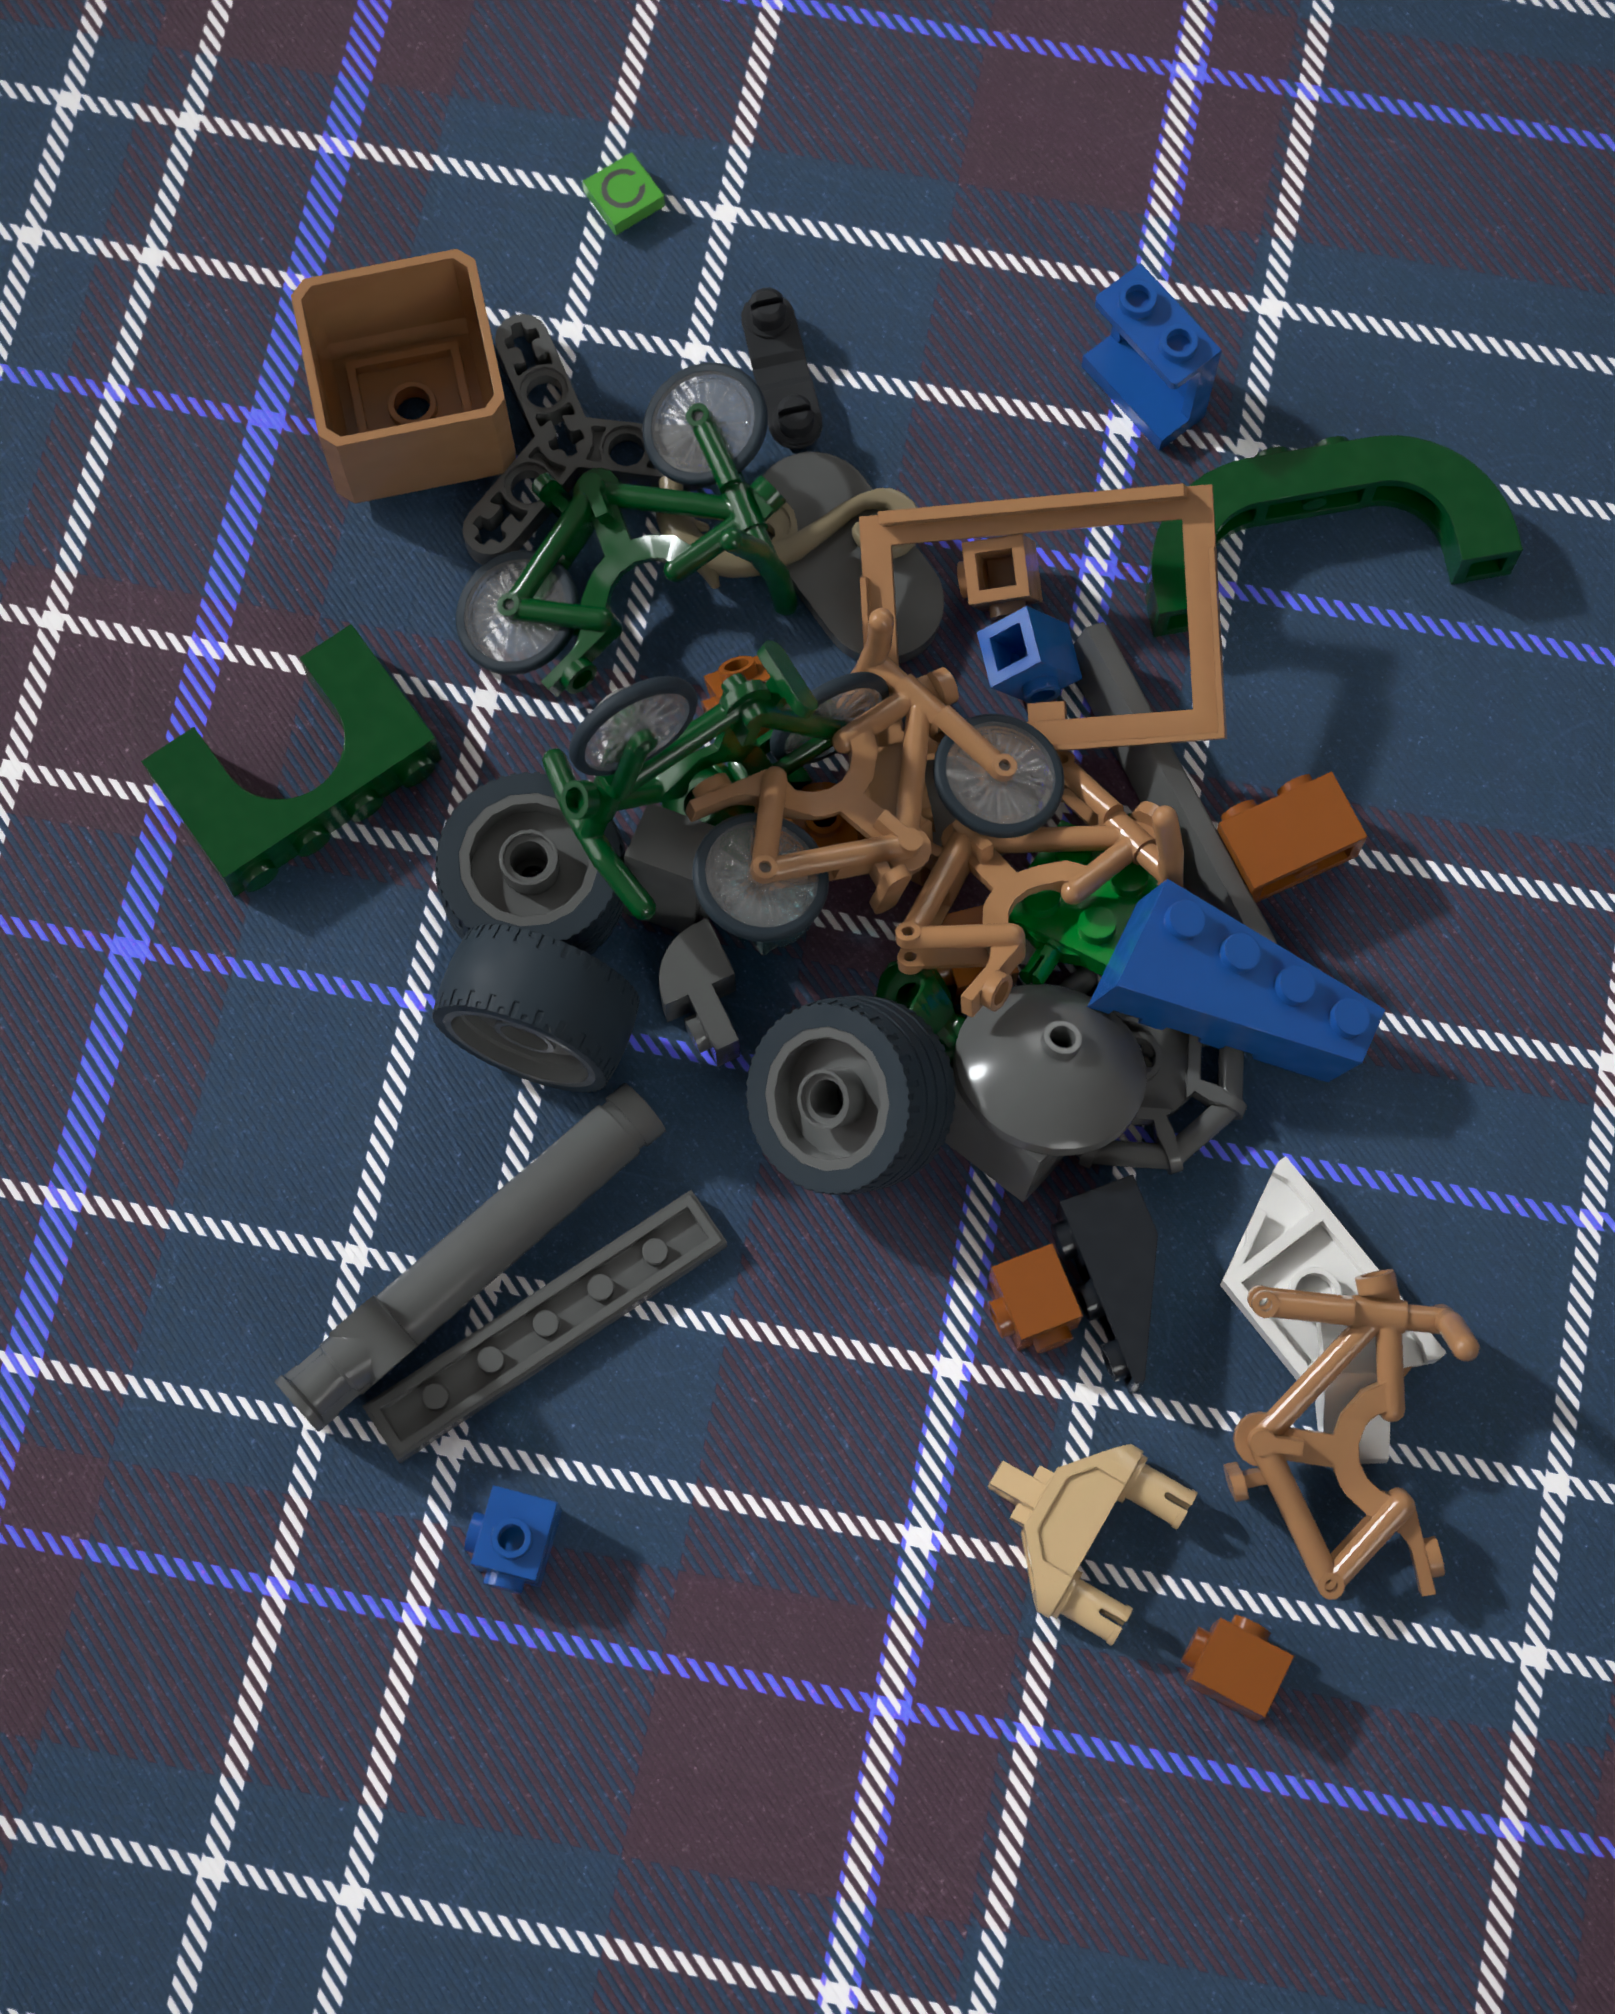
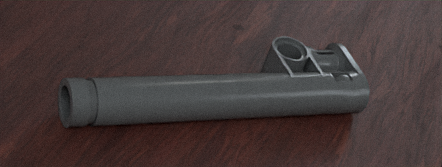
(470, 1257)

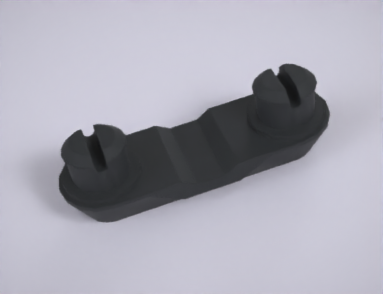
(781, 369)

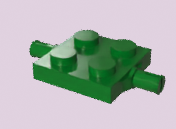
(1079, 932)

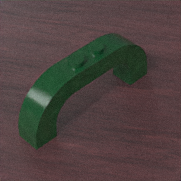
(1341, 476)

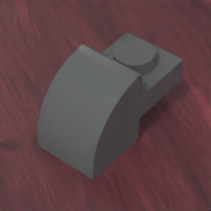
(693, 981)

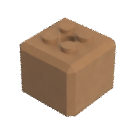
(397, 336)

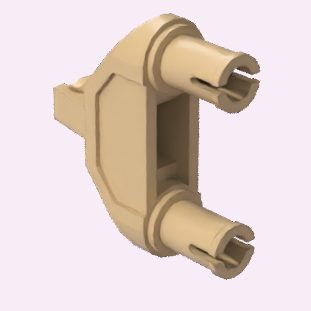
(1063, 1517)

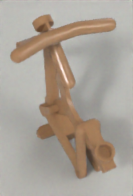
(1145, 837)
(1270, 1440)

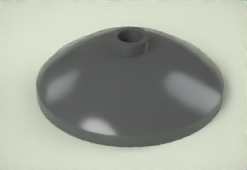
(1044, 1093)

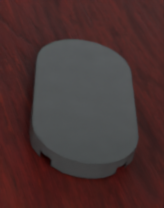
(831, 573)

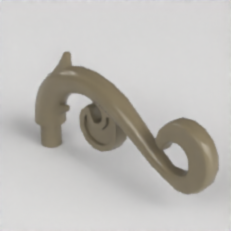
(788, 541)

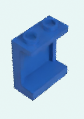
(1155, 360)

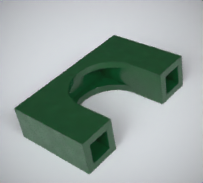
(256, 835)

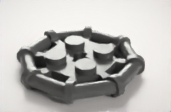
(1169, 1086)

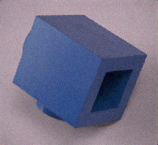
(1029, 656)
(513, 1539)

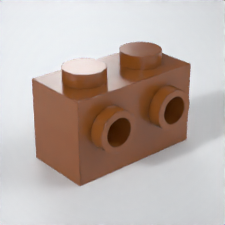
(1291, 835)

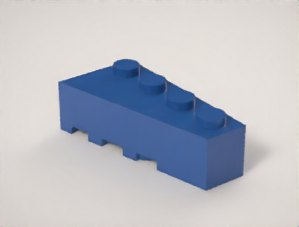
(1233, 988)

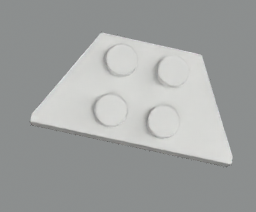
(1303, 1247)

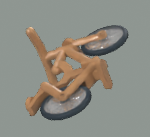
(772, 879)

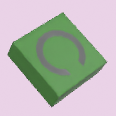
(623, 193)

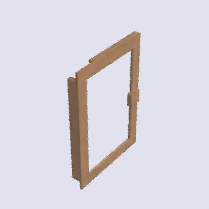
(1067, 512)

